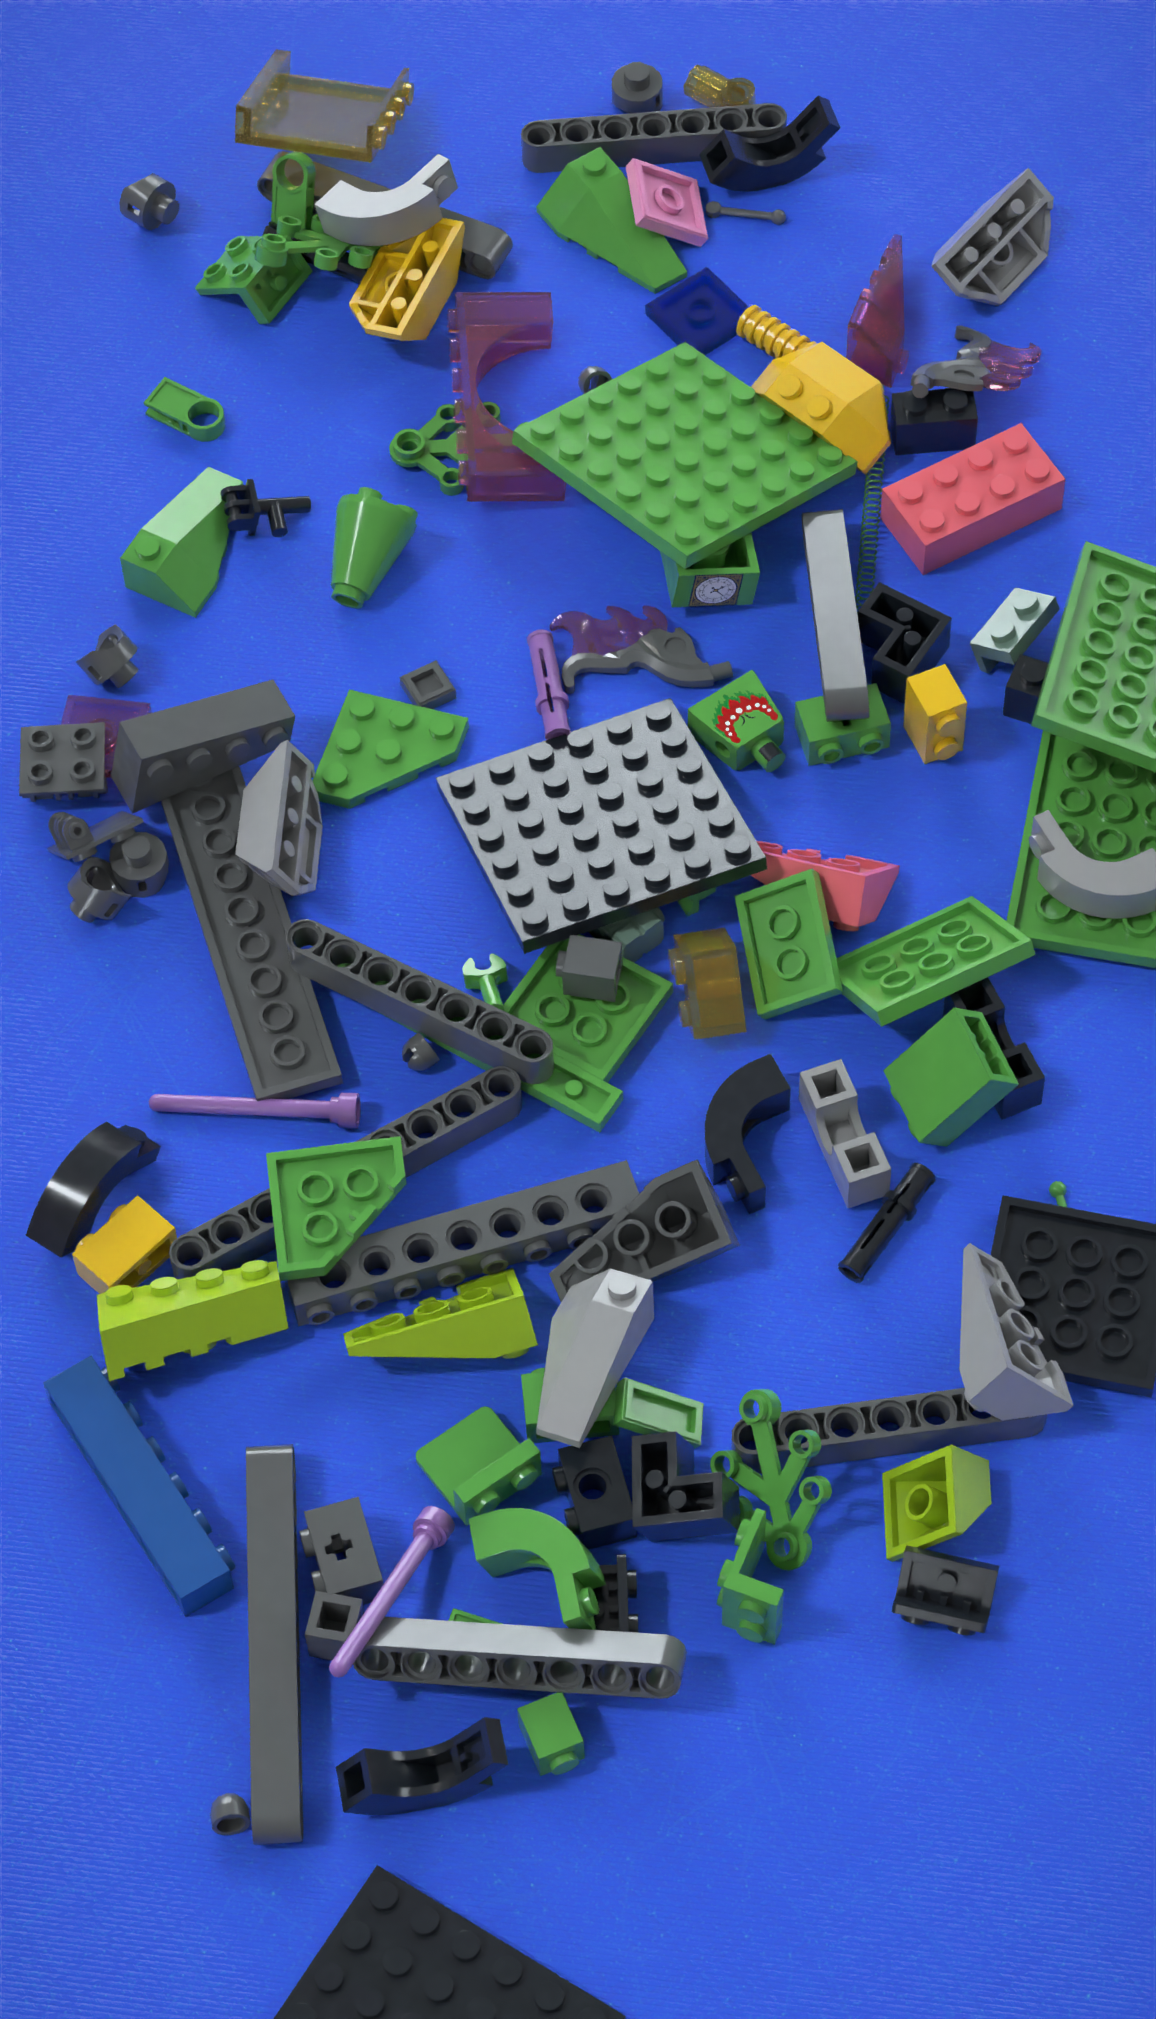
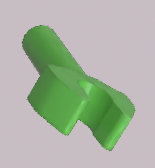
(486, 979)

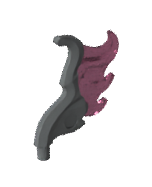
(977, 366)
(632, 642)

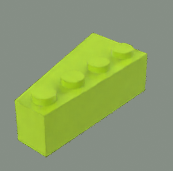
(188, 1314)

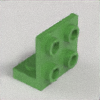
(260, 286)

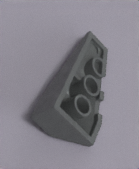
(658, 1233)

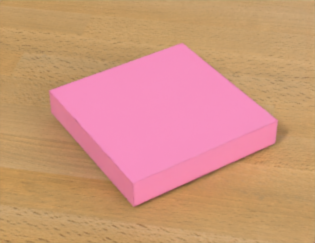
(666, 202)

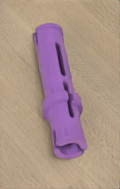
(541, 652)

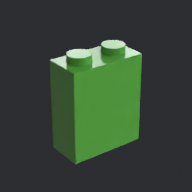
(950, 1077)

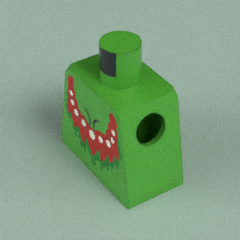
(740, 724)

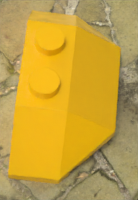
(410, 283)
(831, 399)

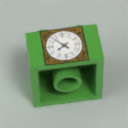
(717, 580)

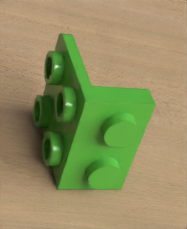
(479, 1464)
(747, 1603)

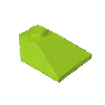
(933, 1499)

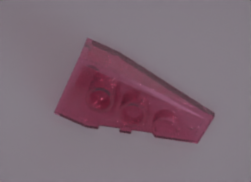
(877, 321)

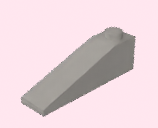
(589, 1350)

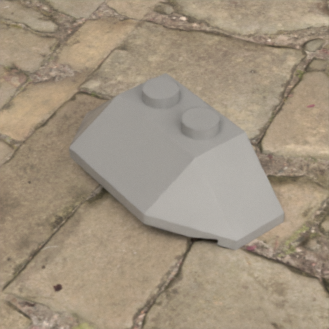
(999, 243)
(282, 822)

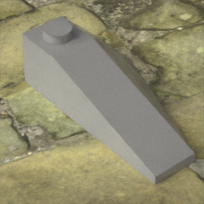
(1000, 1348)

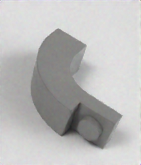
(388, 215)
(1092, 885)

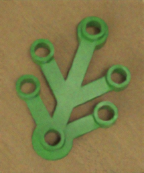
(274, 249)
(424, 447)
(777, 1485)

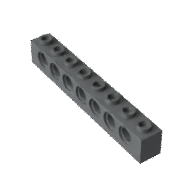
(474, 1224)

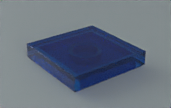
(698, 312)

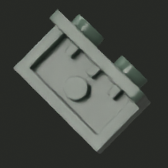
(1013, 628)

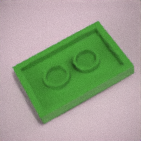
(788, 944)

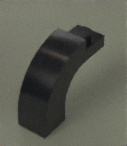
(775, 159)
(740, 1104)
(84, 1182)
(423, 1778)

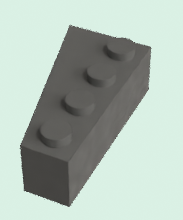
(197, 741)

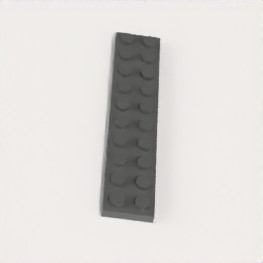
(245, 933)

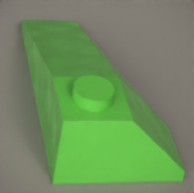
(595, 209)
(182, 546)

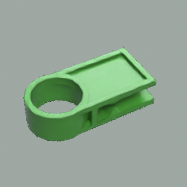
(292, 199)
(179, 405)

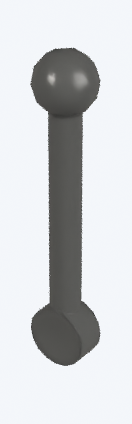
(714, 210)

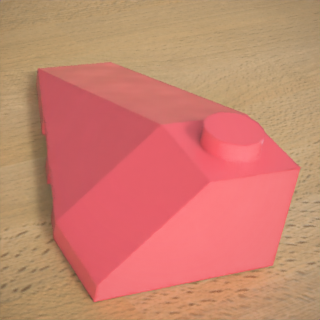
(851, 886)

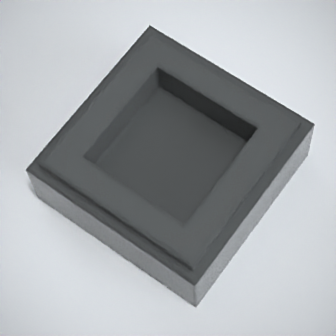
(428, 686)

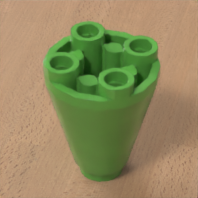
(367, 543)

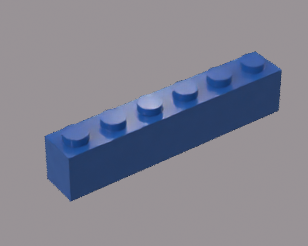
(140, 1486)

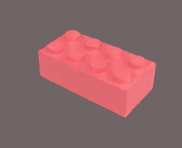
(972, 498)

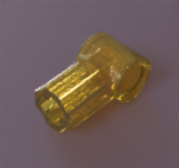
(717, 90)

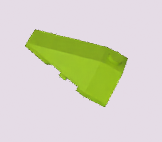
(480, 1322)

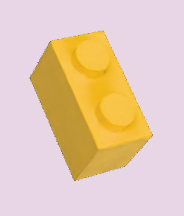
(935, 714)
(125, 1248)

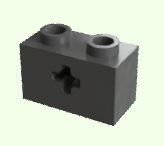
(337, 1530)

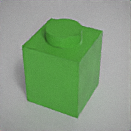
(551, 1734)

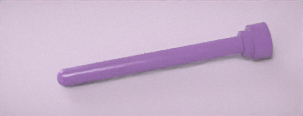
(341, 1110)
(430, 1531)

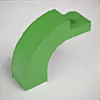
(528, 1538)

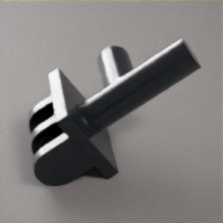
(246, 508)

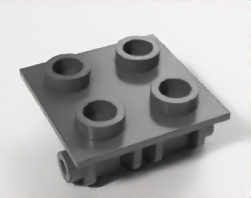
(62, 761)
(78, 840)

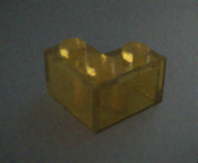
(711, 981)

